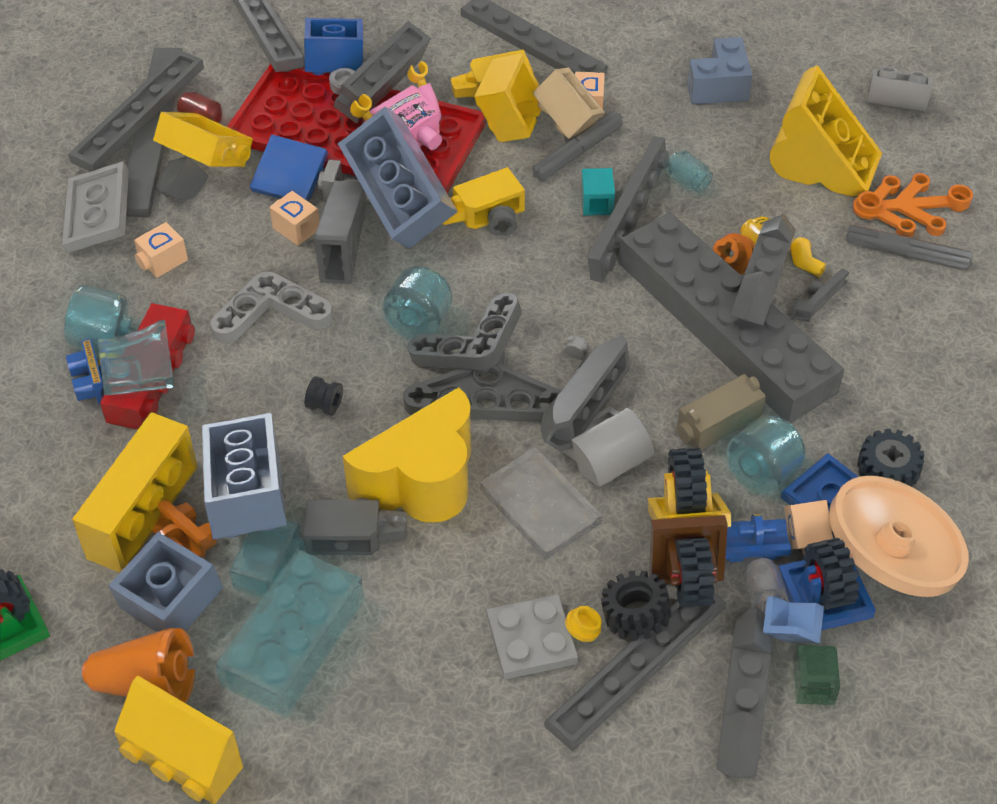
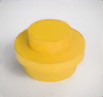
(583, 623)

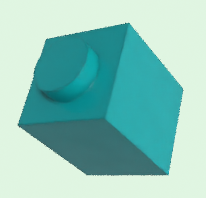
(597, 191)

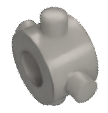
(576, 347)

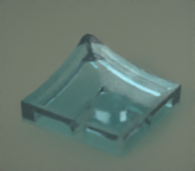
(136, 361)

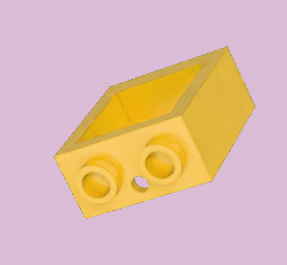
(203, 139)

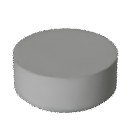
(338, 77)

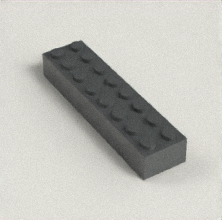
(702, 293)

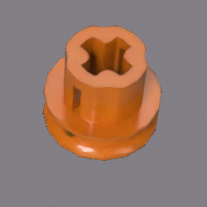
(742, 248)

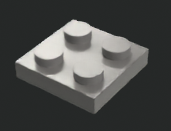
(531, 637)

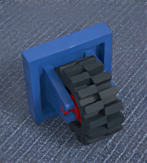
(830, 580)

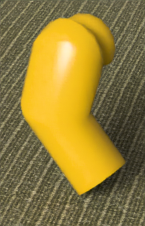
(803, 258)

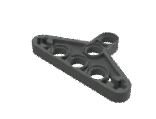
(504, 390)

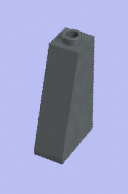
(340, 232)

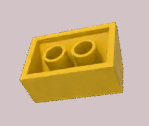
(177, 742)

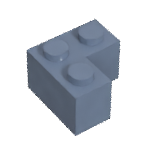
(721, 77)

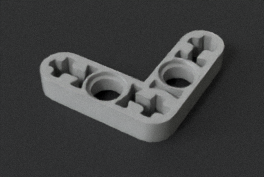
(265, 298)

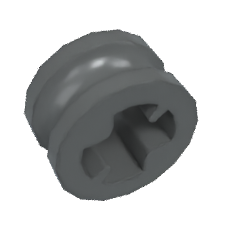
(502, 213)

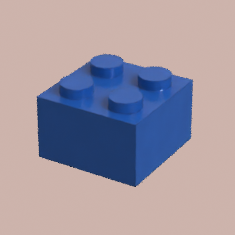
(333, 44)

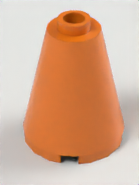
(154, 657)

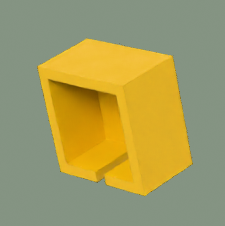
(508, 98)

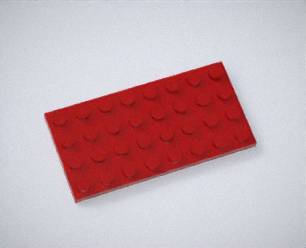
(303, 110)

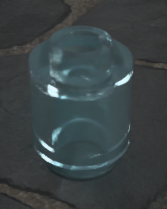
(689, 171)

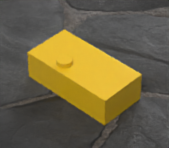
(125, 502)

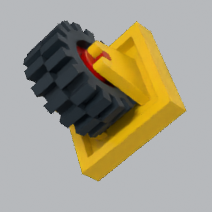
(687, 489)

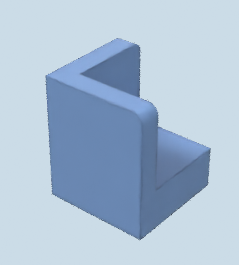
(793, 621)

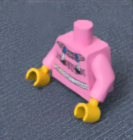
(415, 105)

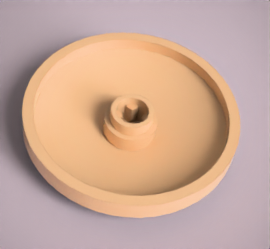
(899, 536)

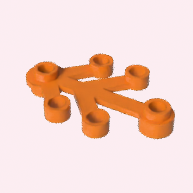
(872, 205)

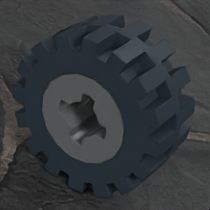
(882, 448)

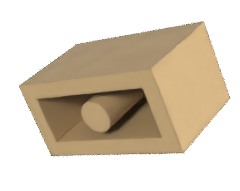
(568, 102)

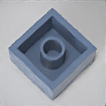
(166, 585)

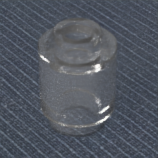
(764, 580)

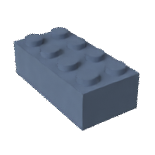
(397, 178)
(242, 476)

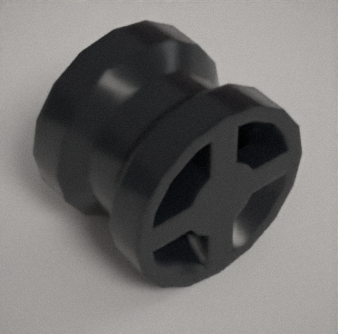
(323, 395)

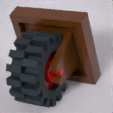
(689, 556)

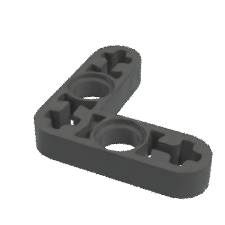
(432, 349)

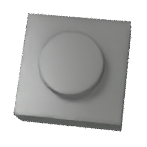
(327, 177)

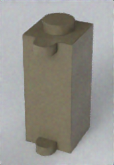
(721, 412)

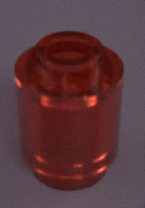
(197, 103)

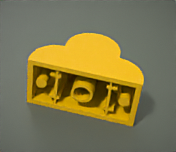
(824, 140)
(417, 462)

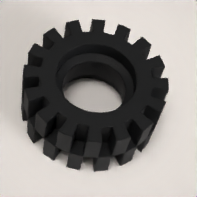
(638, 620)

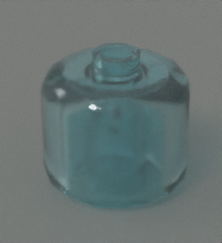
(417, 302)
(96, 316)
(766, 453)

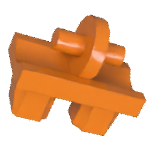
(179, 525)

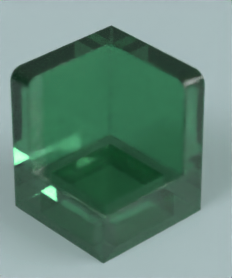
(816, 675)

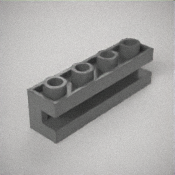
(383, 68)

